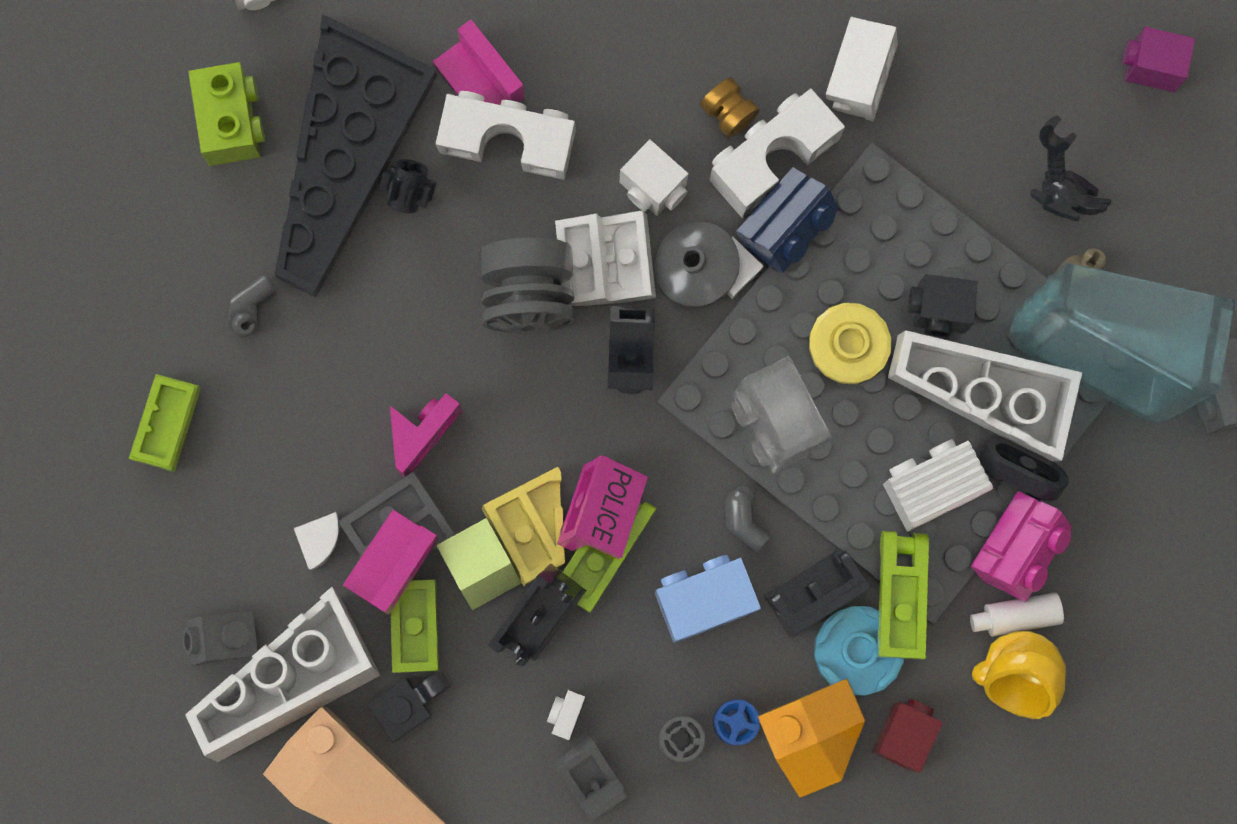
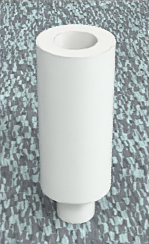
(1017, 615)

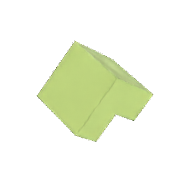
(479, 564)

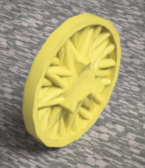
(850, 343)

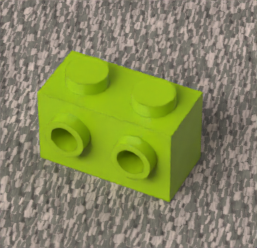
(225, 113)

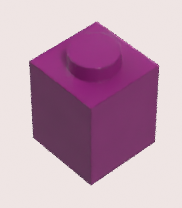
(1158, 59)

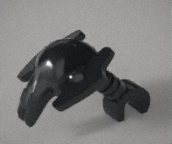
(1065, 191)

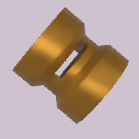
(729, 107)

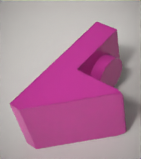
(414, 442)

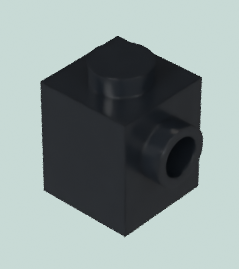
(943, 304)

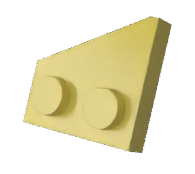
(530, 524)

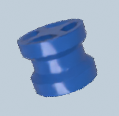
(745, 717)

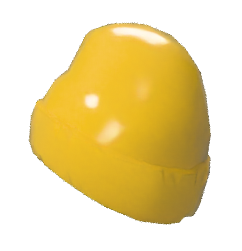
(1023, 674)

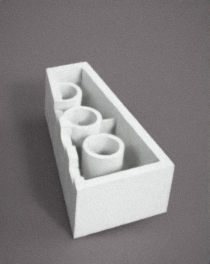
(998, 391)

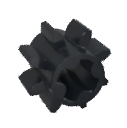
(407, 186)

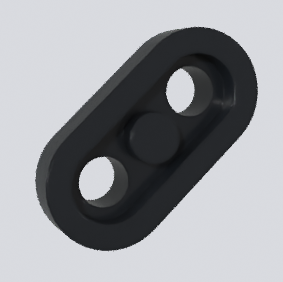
(1023, 469)

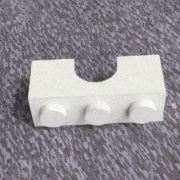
(471, 123)
(801, 127)

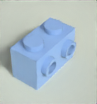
(707, 598)

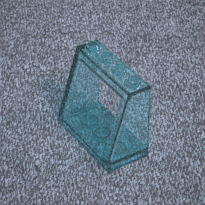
(1130, 337)

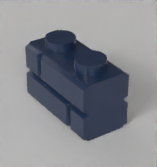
(788, 220)

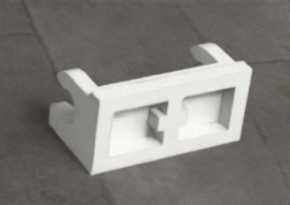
(862, 68)

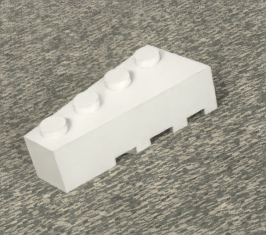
(289, 678)

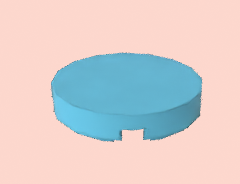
(849, 649)

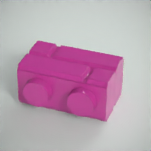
(1023, 547)

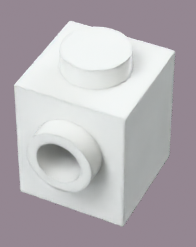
(653, 179)

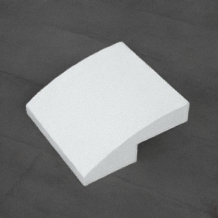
(609, 258)

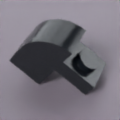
(631, 349)

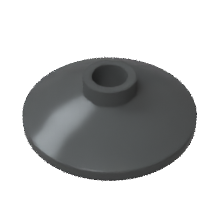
(710, 278)

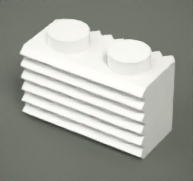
(937, 484)

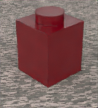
(908, 735)

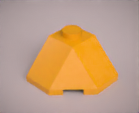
(815, 736)

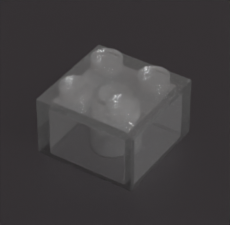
(779, 415)

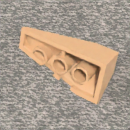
(342, 779)

